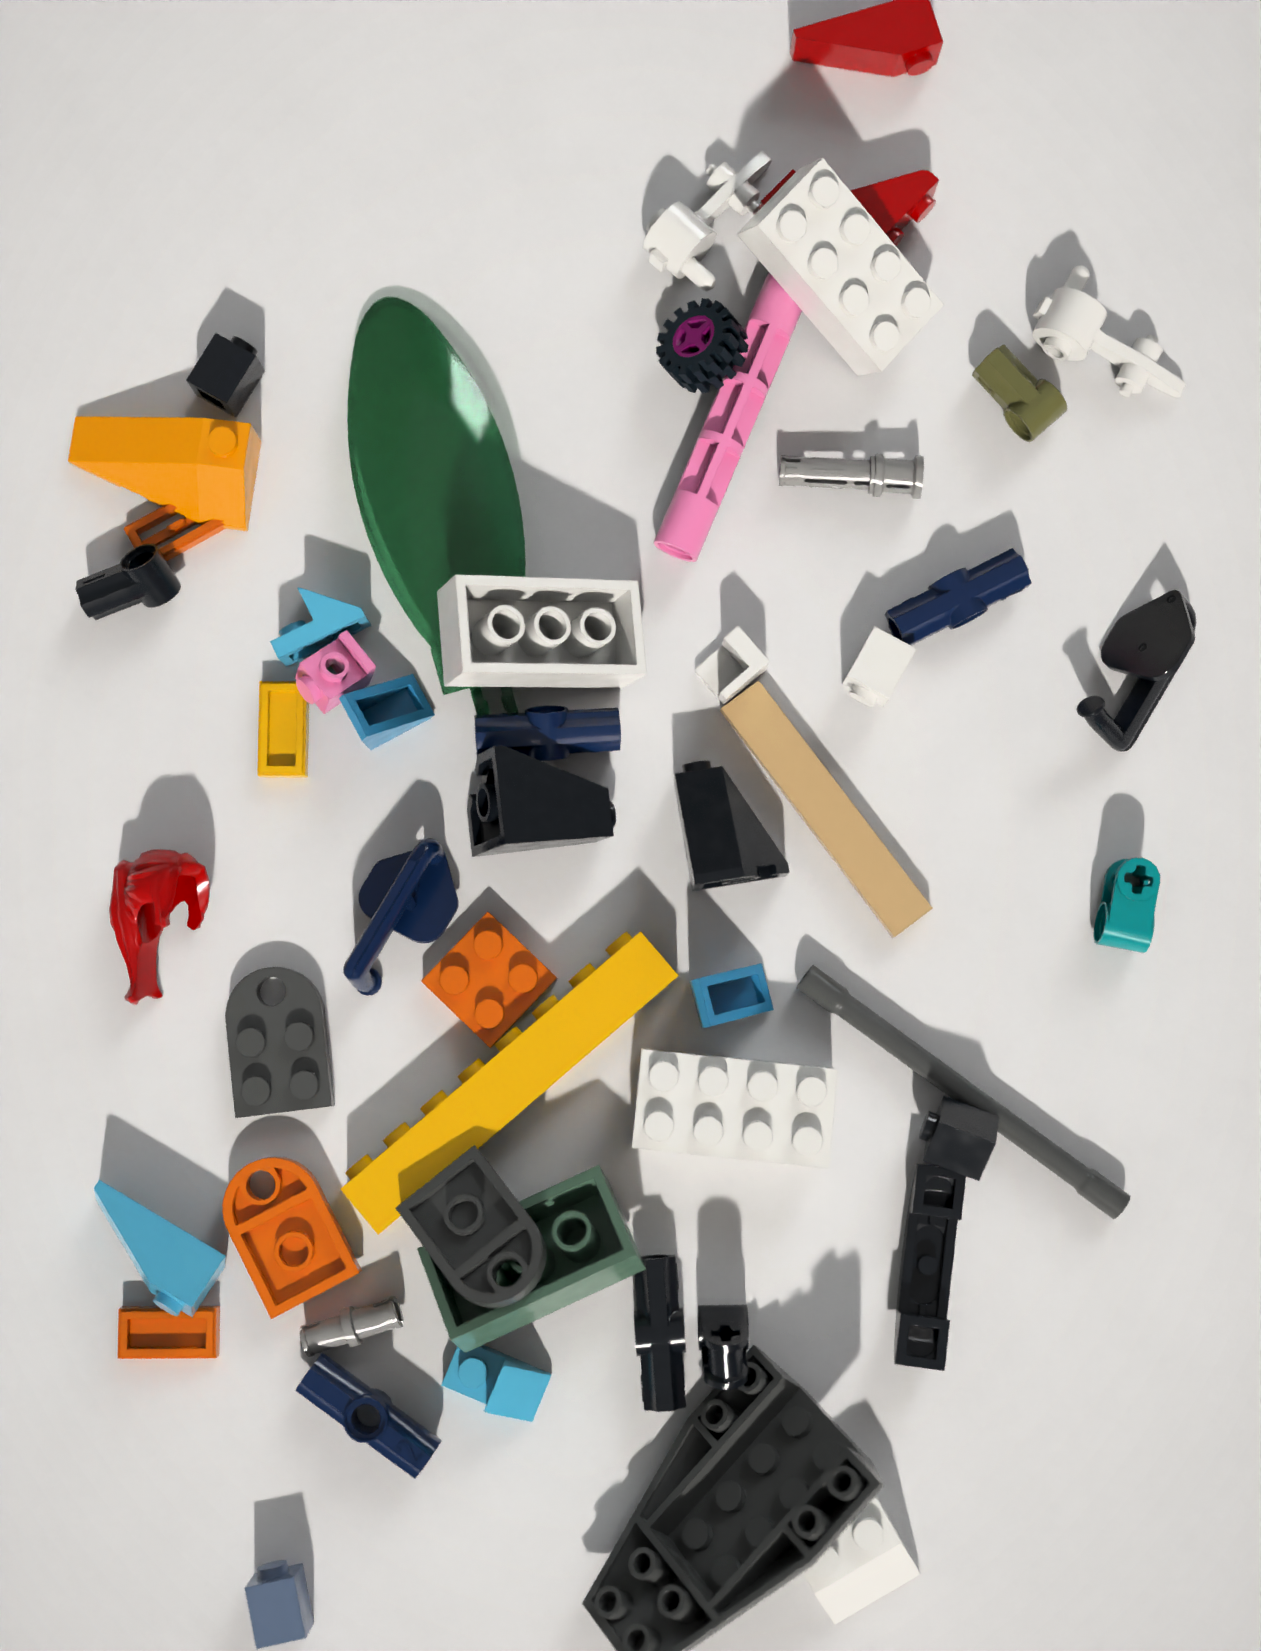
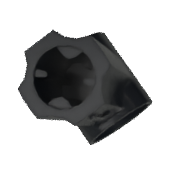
(139, 578)

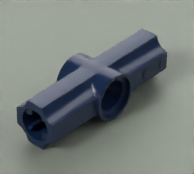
(958, 597)
(550, 731)
(396, 1436)

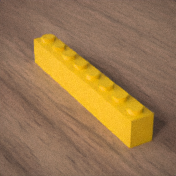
(511, 1080)

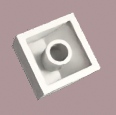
(861, 1564)

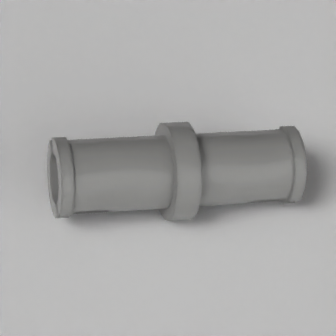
(351, 1326)

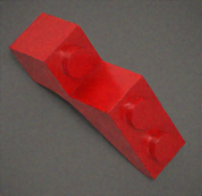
(891, 201)

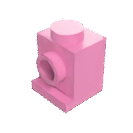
(349, 662)

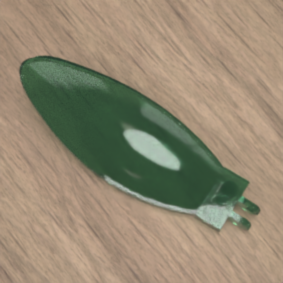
(428, 469)

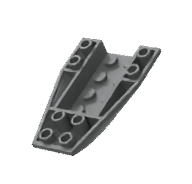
(731, 1514)

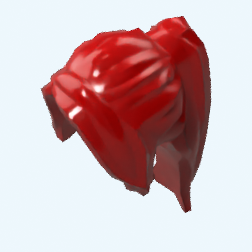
(141, 907)

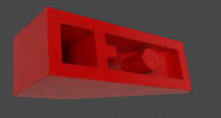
(875, 40)

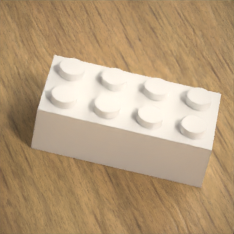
(840, 268)
(540, 632)
(735, 1108)

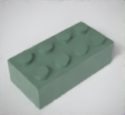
(584, 1253)

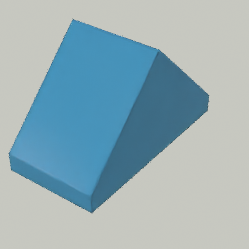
(386, 710)
(731, 995)

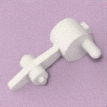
(682, 237)
(1072, 325)

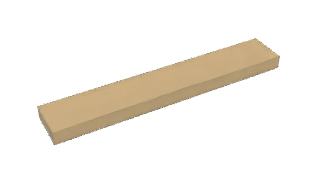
(826, 809)

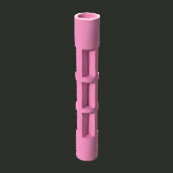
(728, 425)

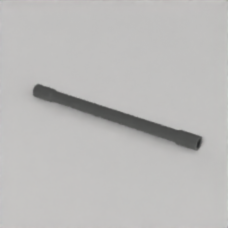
(1086, 1181)

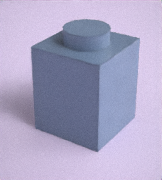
(279, 1604)

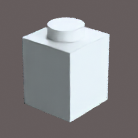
(878, 668)

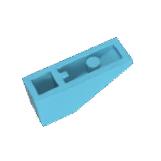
(167, 1258)

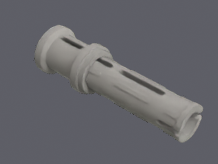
(873, 475)

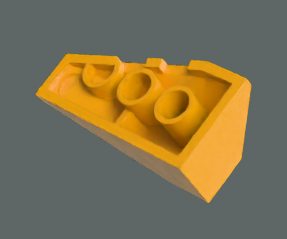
(181, 461)

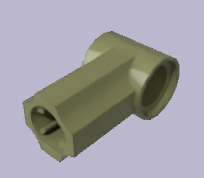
(1027, 402)

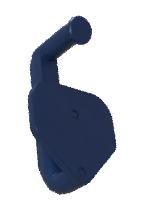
(406, 896)

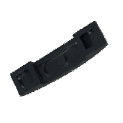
(927, 1267)

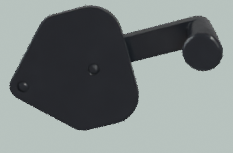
(1146, 645)

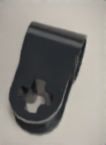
(723, 1345)

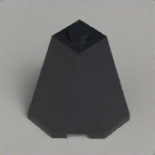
(533, 806)
(721, 832)

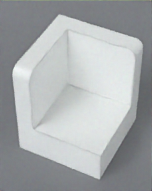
(732, 666)

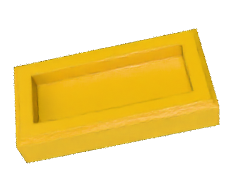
(282, 731)

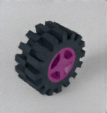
(702, 346)

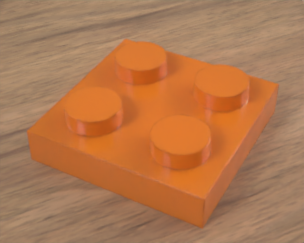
(489, 979)

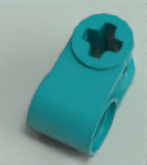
(1125, 911)

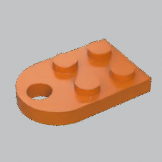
(287, 1239)

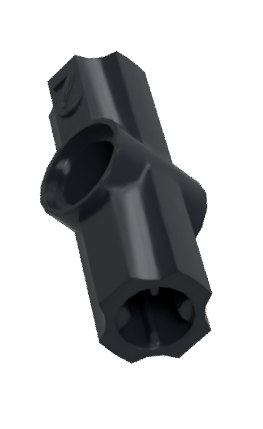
(660, 1334)

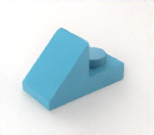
(329, 620)
(497, 1380)

